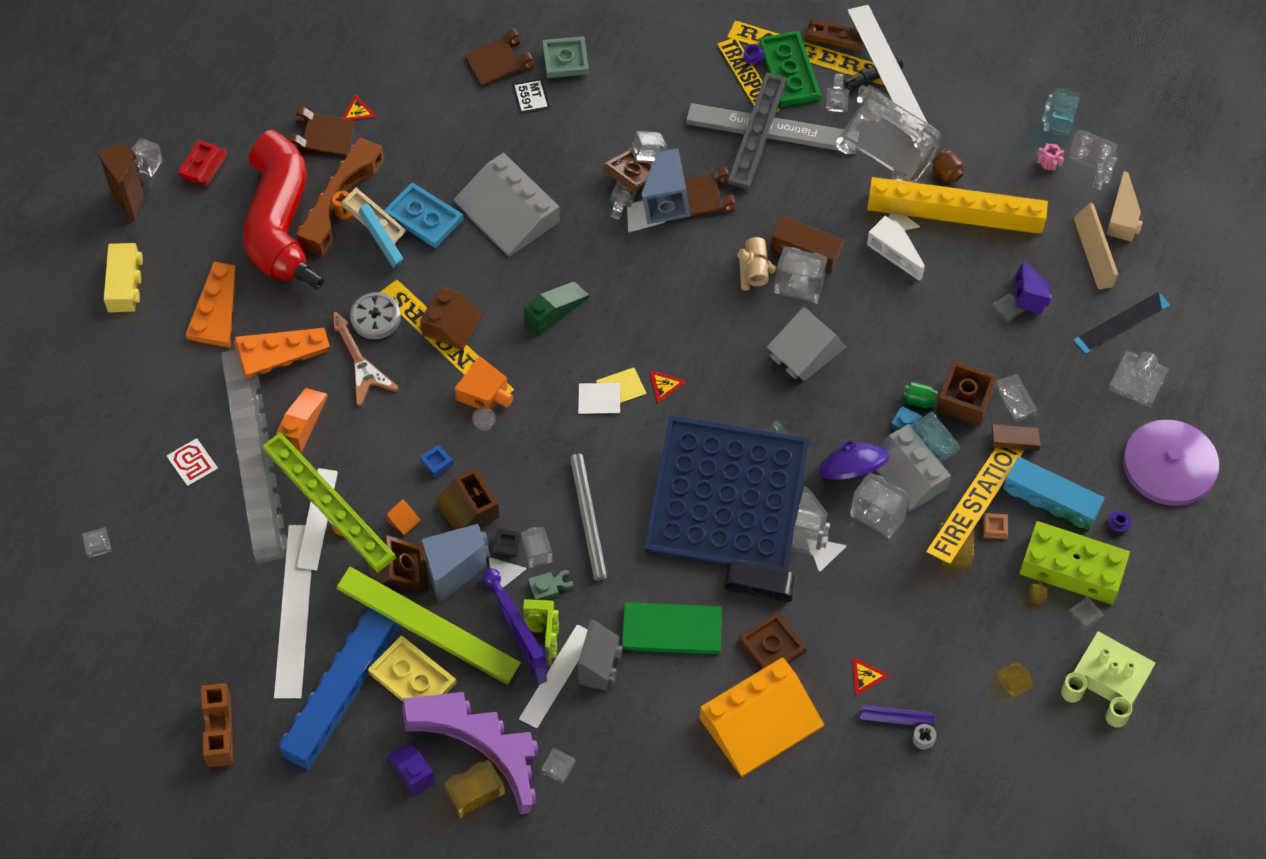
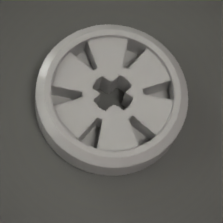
(377, 327)

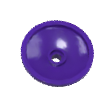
(853, 460)

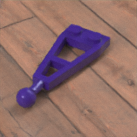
(532, 652)

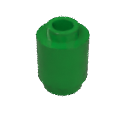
(920, 395)

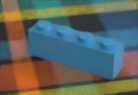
(1053, 493)

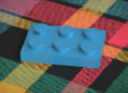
(424, 215)

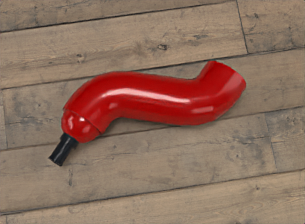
(274, 209)

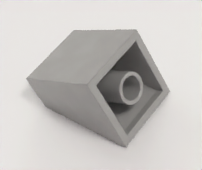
(805, 345)

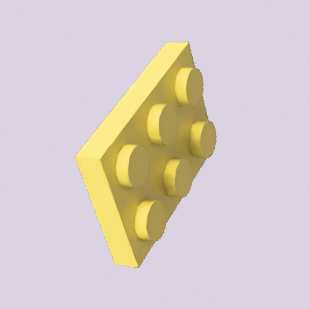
(410, 672)

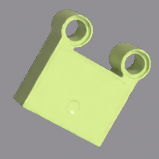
(1111, 673)

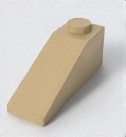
(1125, 213)

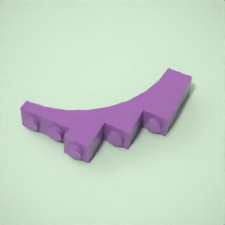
(451, 716)

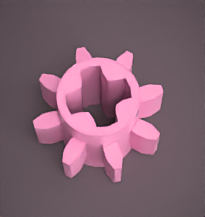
(1050, 156)

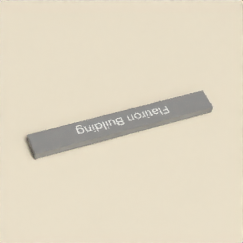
(780, 129)

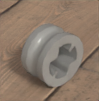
(924, 728)

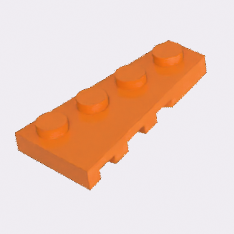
(214, 310)
(271, 350)

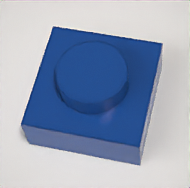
(436, 460)

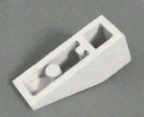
(893, 243)

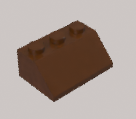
(123, 178)

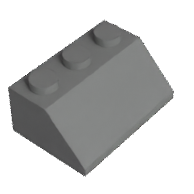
(913, 467)

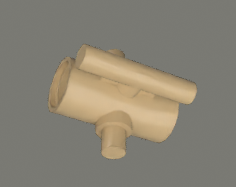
(754, 264)

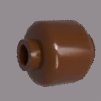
(948, 166)

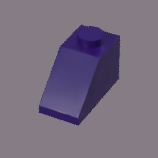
(1031, 290)
(412, 768)

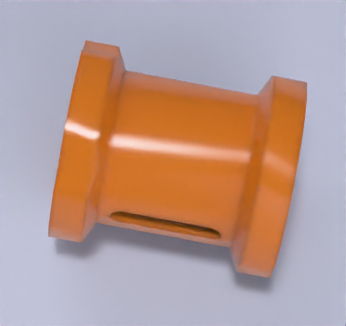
(338, 210)

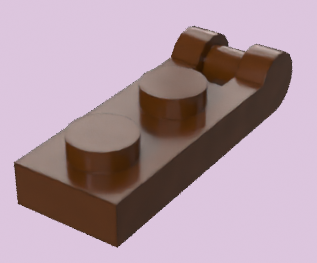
(834, 35)

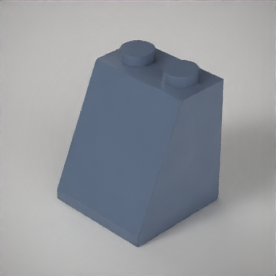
(665, 189)
(455, 558)

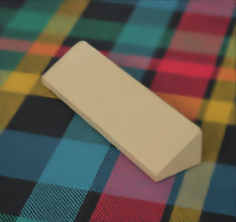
(1096, 247)

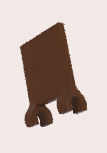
(498, 59)
(323, 133)
(705, 196)

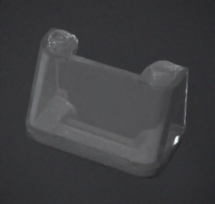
(891, 137)

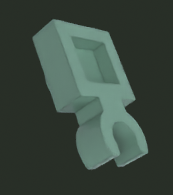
(546, 586)

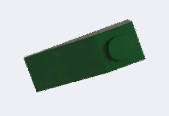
(553, 306)

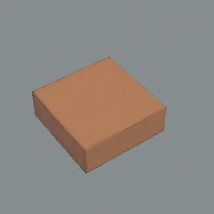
(995, 526)

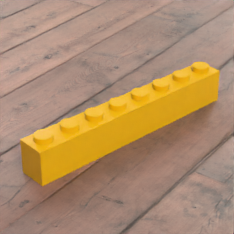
(957, 205)

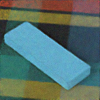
(380, 235)

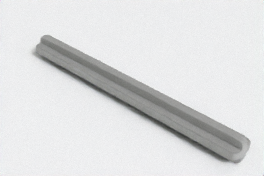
(588, 517)

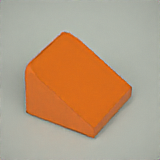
(402, 518)

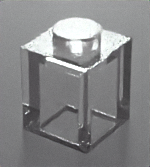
(646, 145)
(147, 156)
(536, 546)

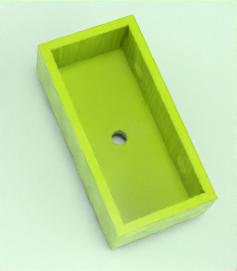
(1098, 568)

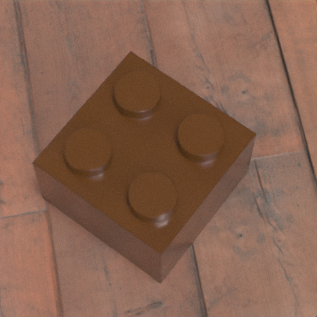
(966, 393)

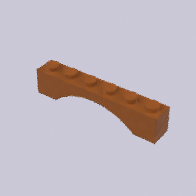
(361, 163)

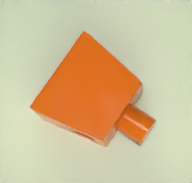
(483, 386)

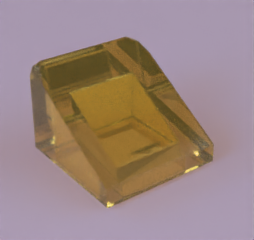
(1015, 678)

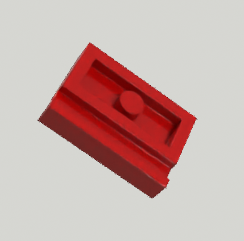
(202, 163)

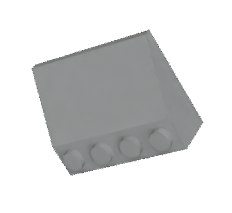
(507, 205)

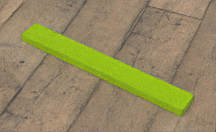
(329, 502)
(428, 625)

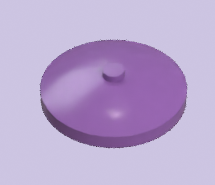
(1170, 462)

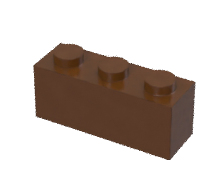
(808, 239)

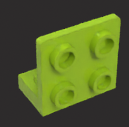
(541, 616)

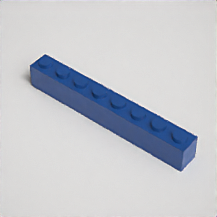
(337, 688)

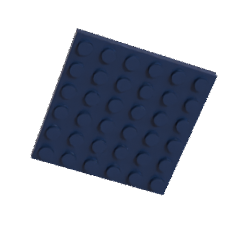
(726, 494)

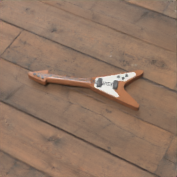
(365, 372)

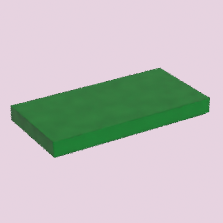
(788, 58)
(672, 628)

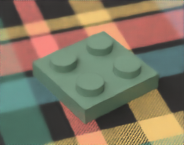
(565, 57)

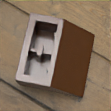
(467, 501)

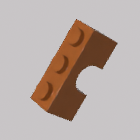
(218, 725)

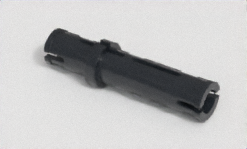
(865, 77)

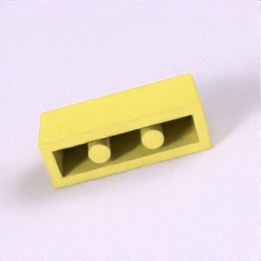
(122, 277)

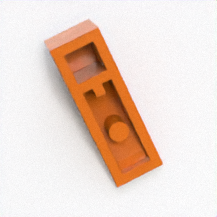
(302, 417)

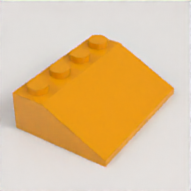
(761, 717)

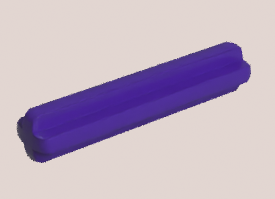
(896, 715)

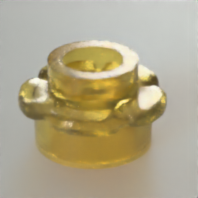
(1037, 593)

